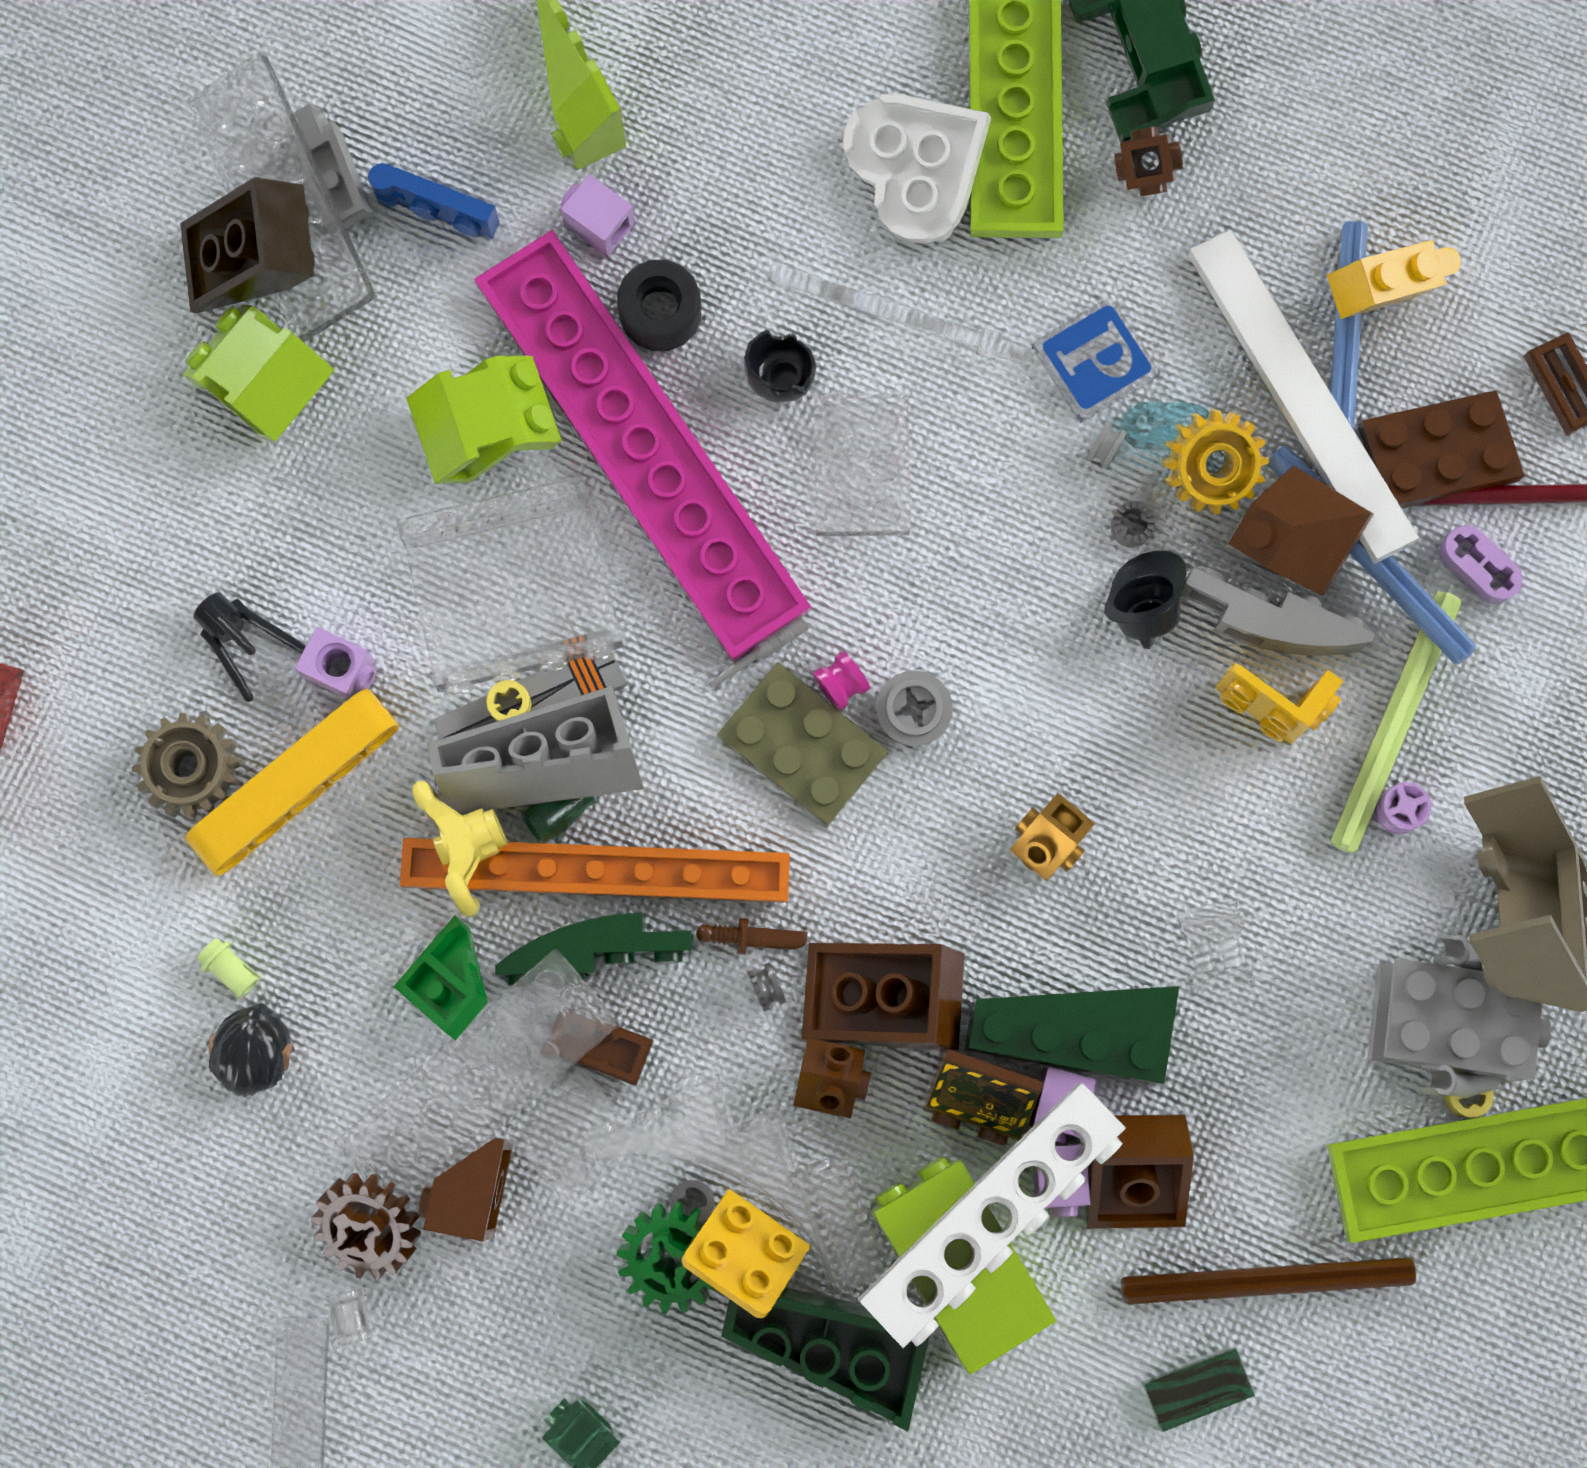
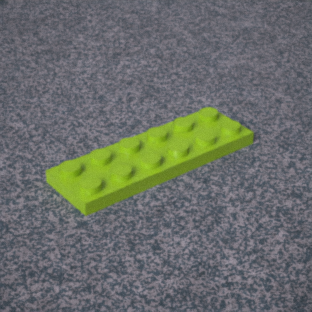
(1019, 83)
(1461, 1170)

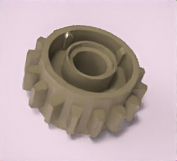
(166, 750)

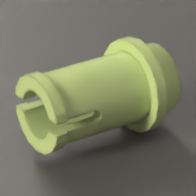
(228, 967)

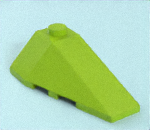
(581, 100)

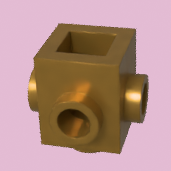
(1051, 837)

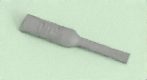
(765, 648)

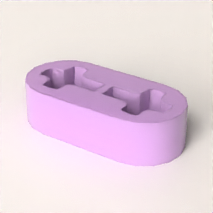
(1488, 556)

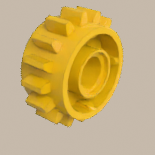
(1237, 473)

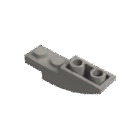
(1291, 627)

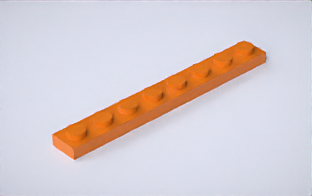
(610, 871)

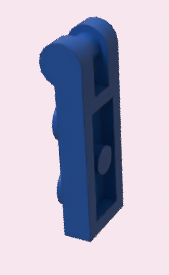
(433, 201)

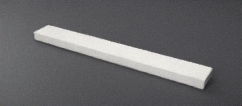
(1301, 392)

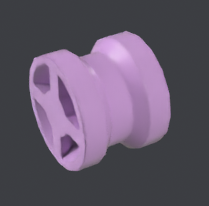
(1412, 803)

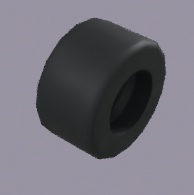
(659, 277)

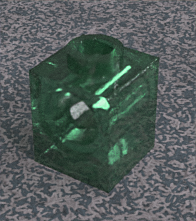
(580, 1434)

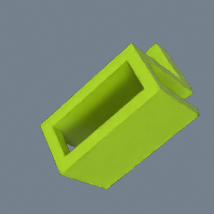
(257, 370)
(482, 417)

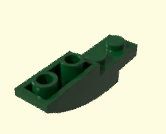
(613, 936)

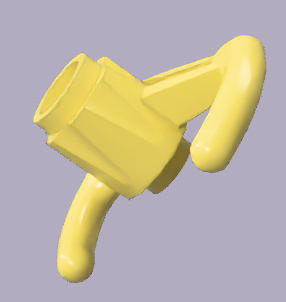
(461, 843)

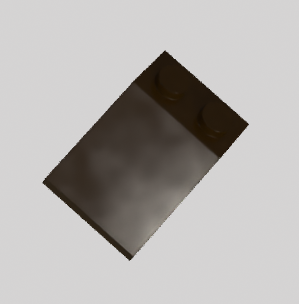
(247, 245)

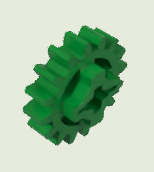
(671, 1279)

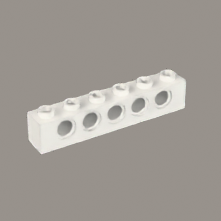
(1075, 1111)

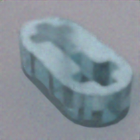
(1158, 414)

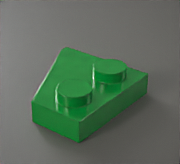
(447, 980)

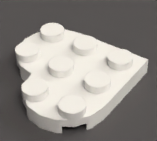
(919, 161)

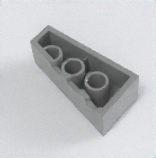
(538, 756)

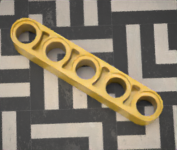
(292, 782)

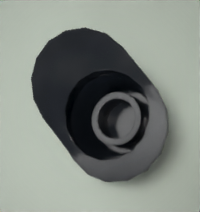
(1147, 596)

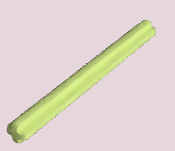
(1390, 734)

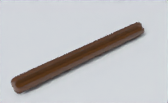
(1268, 1281)

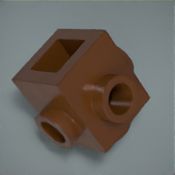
(1130, 166)
(831, 1078)

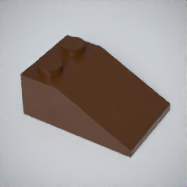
(884, 995)

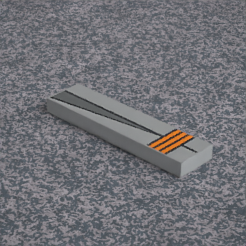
(544, 689)

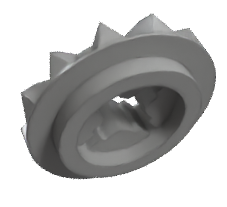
(923, 688)

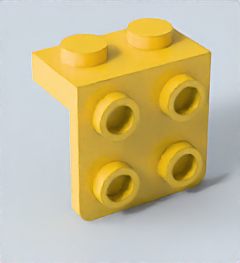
(1277, 715)
(745, 1254)

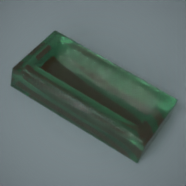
(1198, 1389)

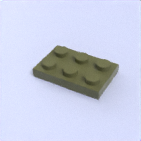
(802, 744)

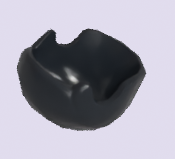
(779, 367)

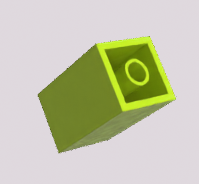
(1005, 1303)

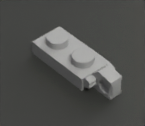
(334, 164)

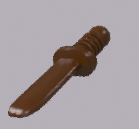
(751, 936)

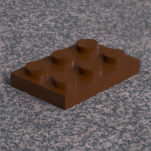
(1443, 448)

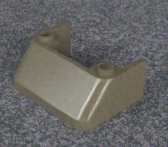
(1541, 896)

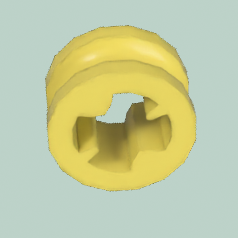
(504, 689)
(1470, 1110)

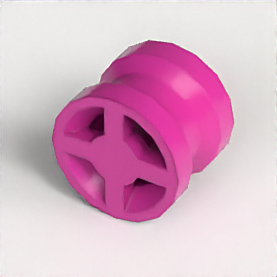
(841, 680)

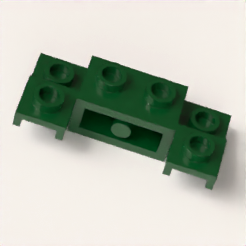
(1162, 60)

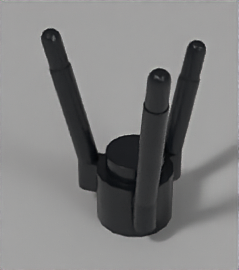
(224, 621)

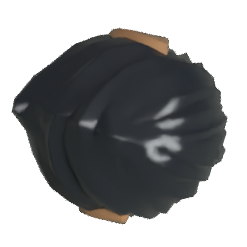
(250, 1051)

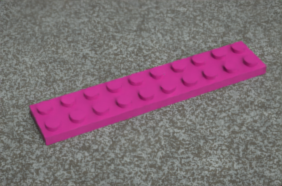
(643, 445)

